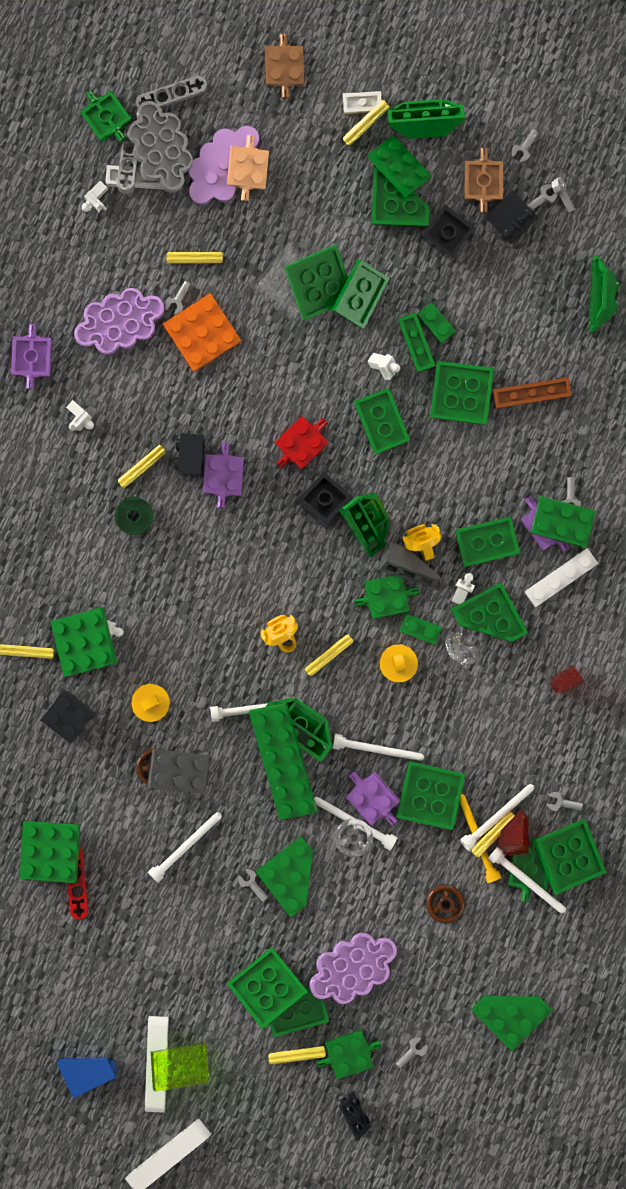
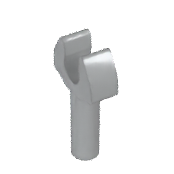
(525, 146)
(559, 187)
(543, 197)
(178, 299)
(571, 492)
(563, 803)
(252, 884)
(412, 1052)

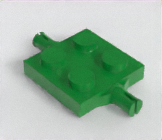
(106, 116)
(386, 597)
(531, 866)
(349, 1054)

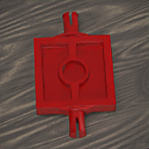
(301, 443)

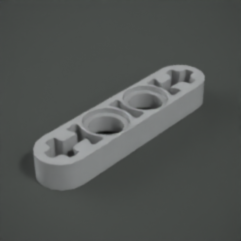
(170, 91)
(126, 158)

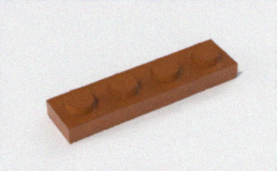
(532, 393)

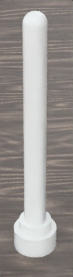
(219, 713)
(341, 742)
(387, 840)
(470, 840)
(498, 857)
(159, 871)

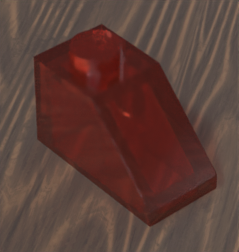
(566, 680)
(515, 835)

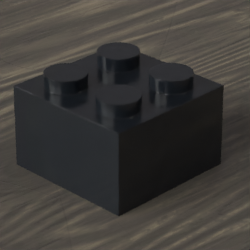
(447, 232)
(191, 455)
(324, 500)
(68, 716)

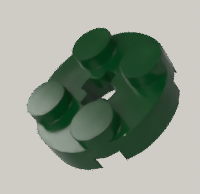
(127, 524)

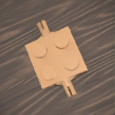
(247, 168)

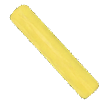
(366, 122)
(194, 257)
(141, 466)
(26, 651)
(327, 656)
(491, 836)
(297, 1055)

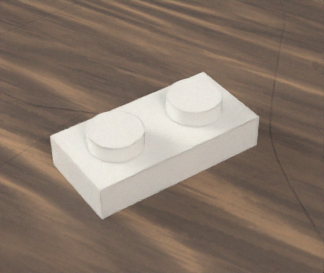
(360, 102)

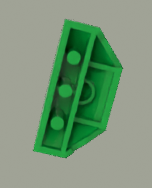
(426, 118)
(602, 294)
(367, 522)
(310, 728)

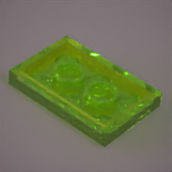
(179, 1067)

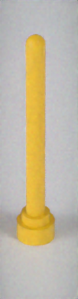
(491, 873)

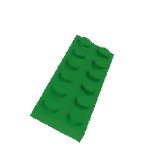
(283, 761)

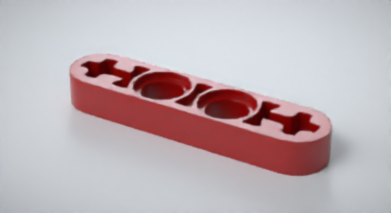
(81, 881)

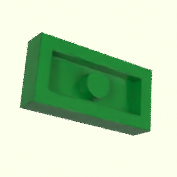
(436, 323)
(420, 629)

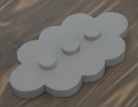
(160, 146)

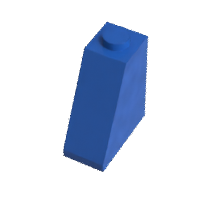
(86, 1073)

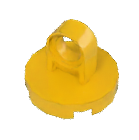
(423, 539)
(280, 630)
(398, 663)
(150, 702)

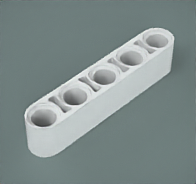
(156, 1040)
(168, 1155)

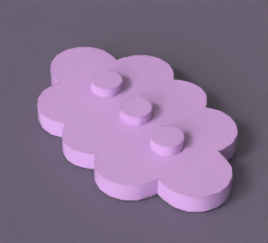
(211, 168)
(119, 321)
(353, 968)

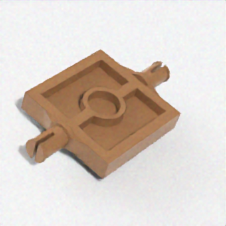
(284, 66)
(483, 180)

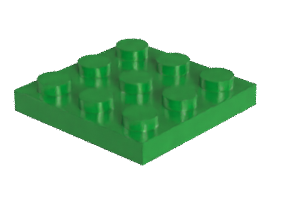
(317, 281)
(461, 393)
(83, 642)
(430, 795)
(50, 851)
(569, 856)
(267, 988)

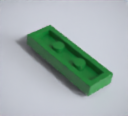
(416, 342)

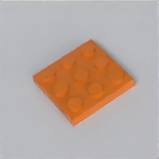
(202, 332)

